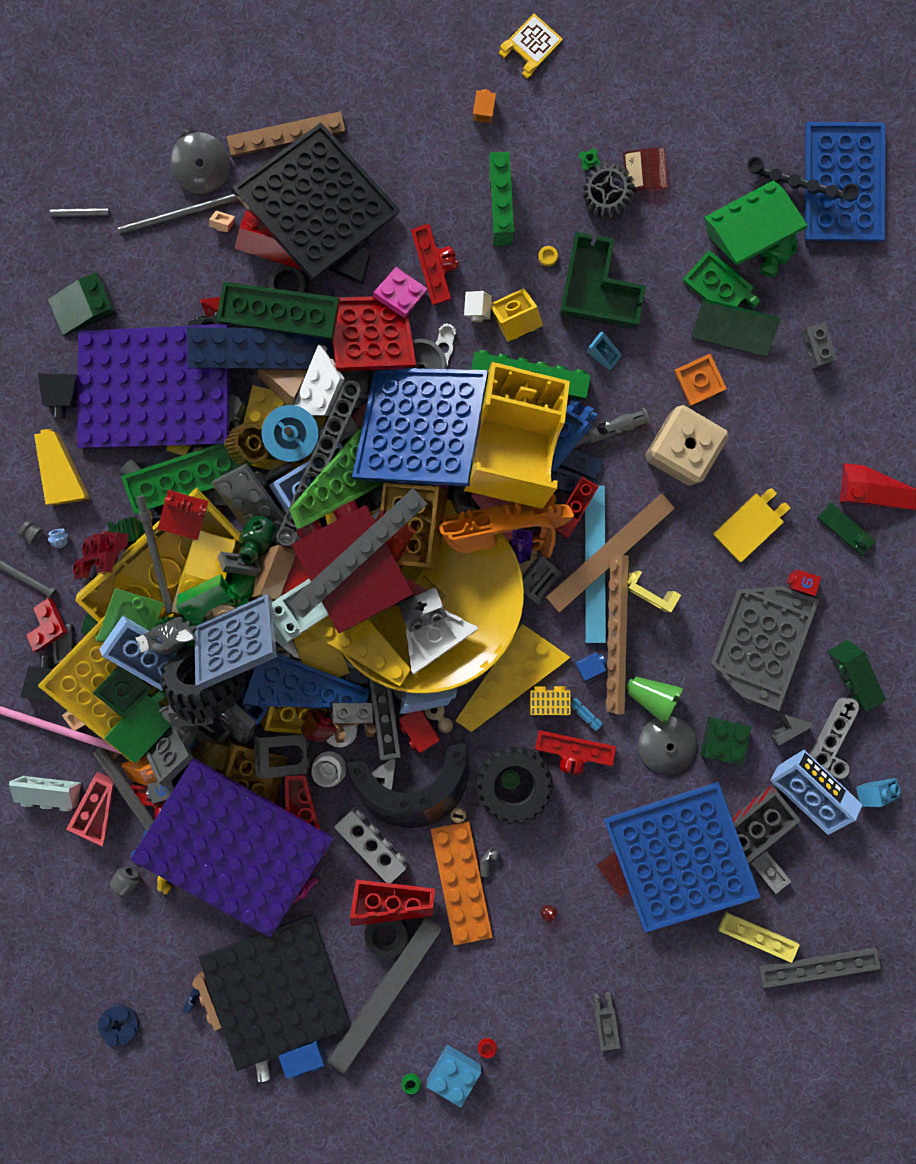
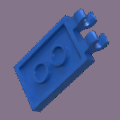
(572, 431)

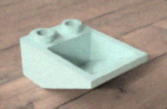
(289, 617)

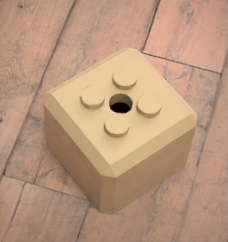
(669, 448)

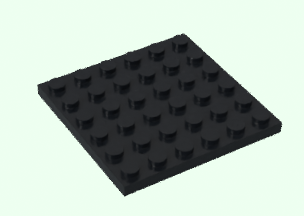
(315, 201)
(274, 992)

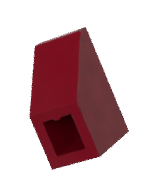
(318, 726)

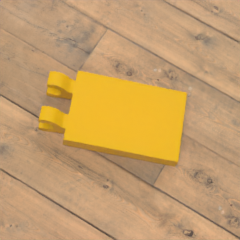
(750, 525)

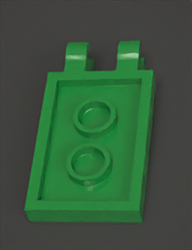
(719, 283)
(140, 728)

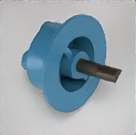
(290, 433)

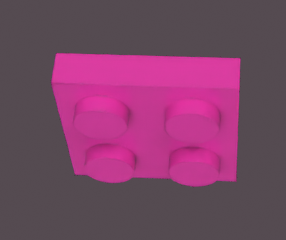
(400, 292)

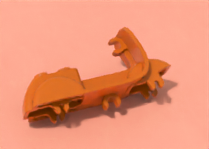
(478, 528)

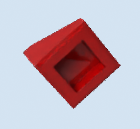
(210, 305)

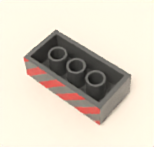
(763, 822)

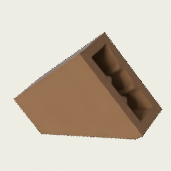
(283, 382)
(275, 570)

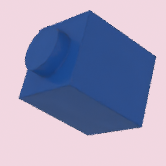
(591, 665)

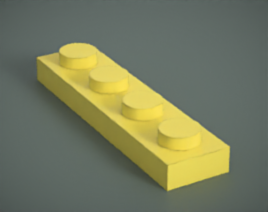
(758, 937)

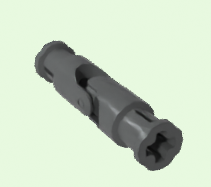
(619, 425)

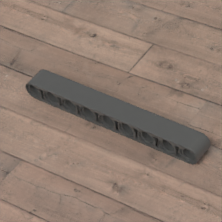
(321, 454)
(384, 995)

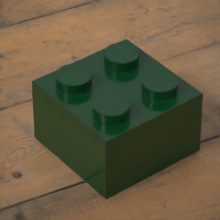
(725, 740)

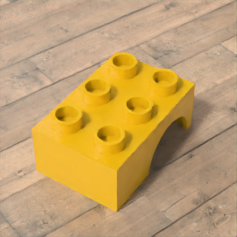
(518, 435)

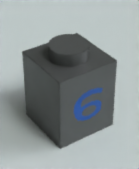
(158, 793)

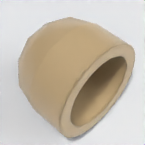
(458, 810)

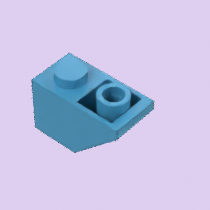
(878, 793)

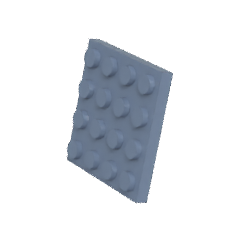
(234, 642)

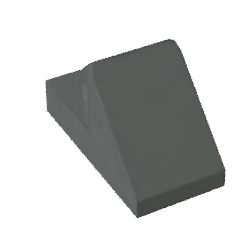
(794, 727)

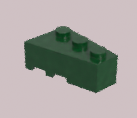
(857, 675)

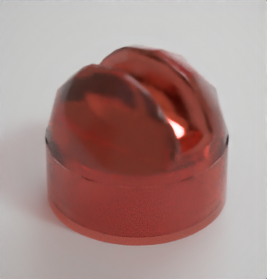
(548, 913)

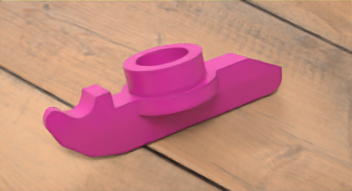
(304, 891)

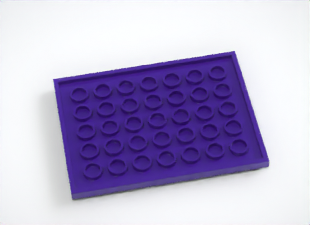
(143, 394)
(231, 848)

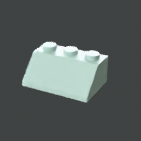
(45, 792)

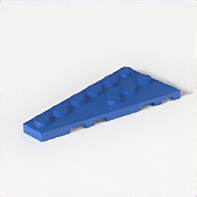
(294, 684)

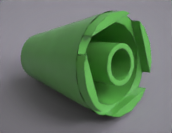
(655, 696)

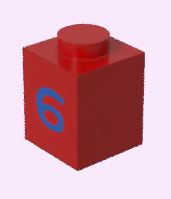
(804, 582)

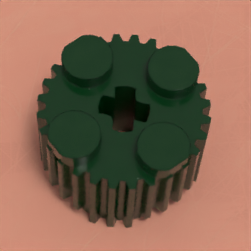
(129, 526)

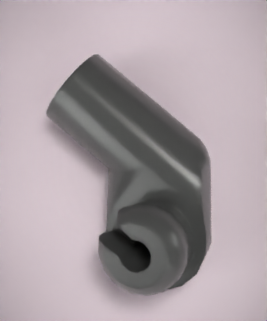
(485, 861)

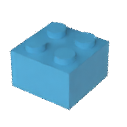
(454, 1076)

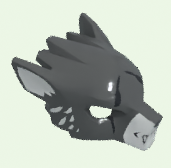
(174, 636)

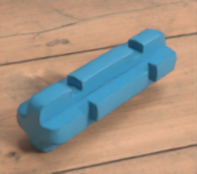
(585, 714)

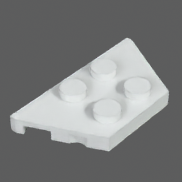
(320, 385)
(436, 639)

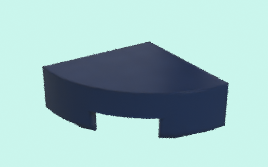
(191, 1001)

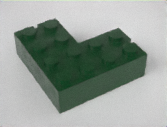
(594, 296)

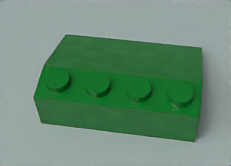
(754, 223)

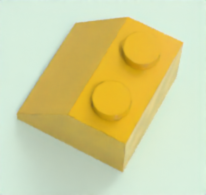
(516, 315)

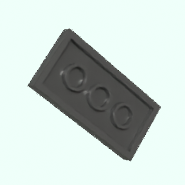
(247, 496)

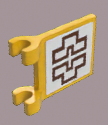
(532, 42)

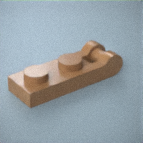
(206, 1000)

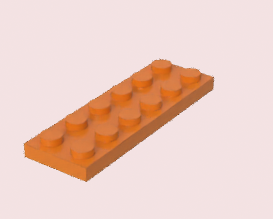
(461, 882)

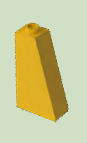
(58, 473)

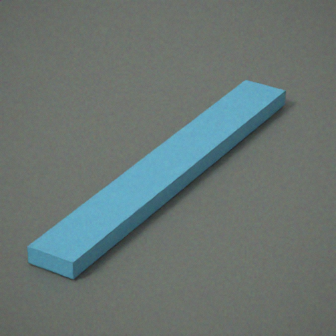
(595, 593)

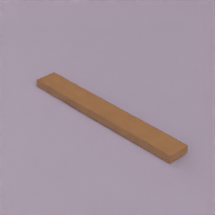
(617, 545)

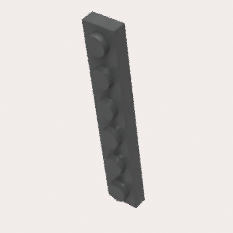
(819, 967)

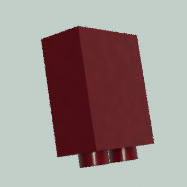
(367, 590)

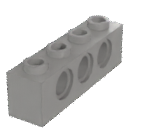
(387, 871)

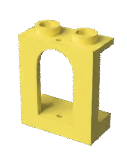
(666, 604)

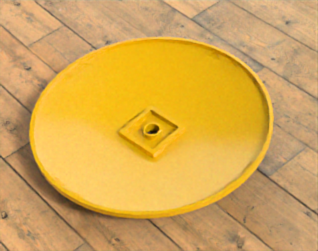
(475, 586)

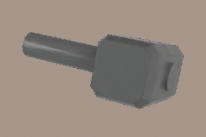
(264, 478)

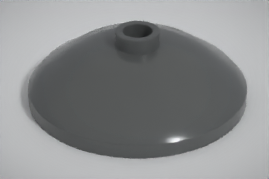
(215, 167)
(428, 355)
(655, 738)

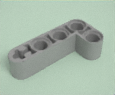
(837, 736)

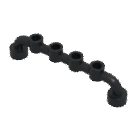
(849, 193)

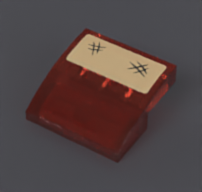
(647, 168)

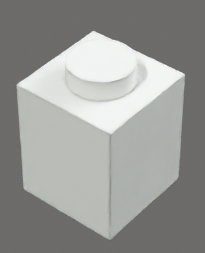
(477, 306)

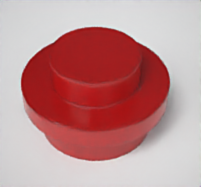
(487, 1048)

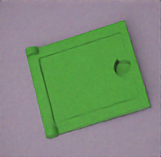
(134, 607)

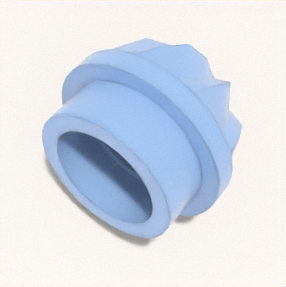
(58, 538)

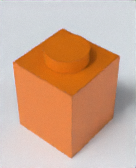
(484, 106)

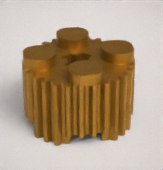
(246, 444)

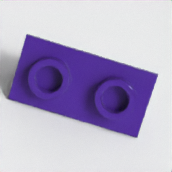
(522, 543)

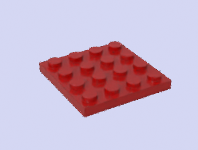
(371, 337)

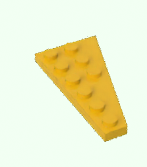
(366, 646)
(517, 670)

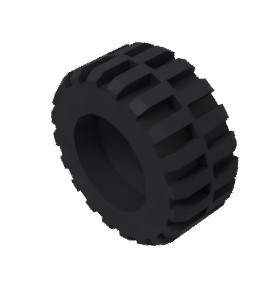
(184, 696)
(519, 810)

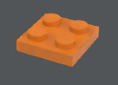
(700, 379)

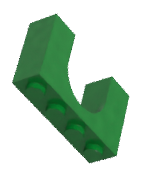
(501, 196)
(202, 598)

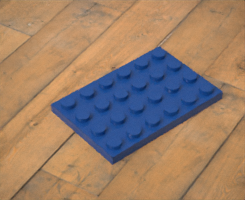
(839, 156)

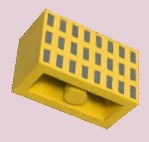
(549, 701)

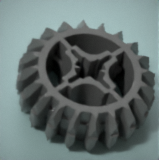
(599, 188)

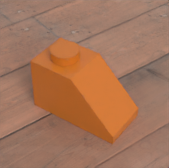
(140, 771)

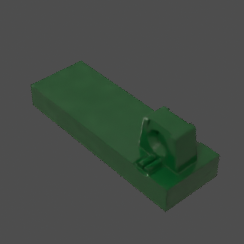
(846, 529)

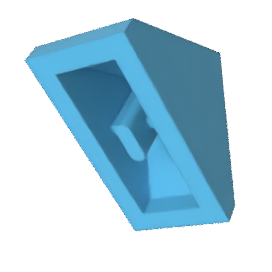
(604, 351)

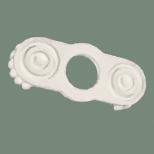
(446, 335)

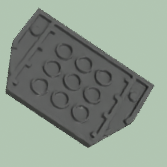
(763, 642)

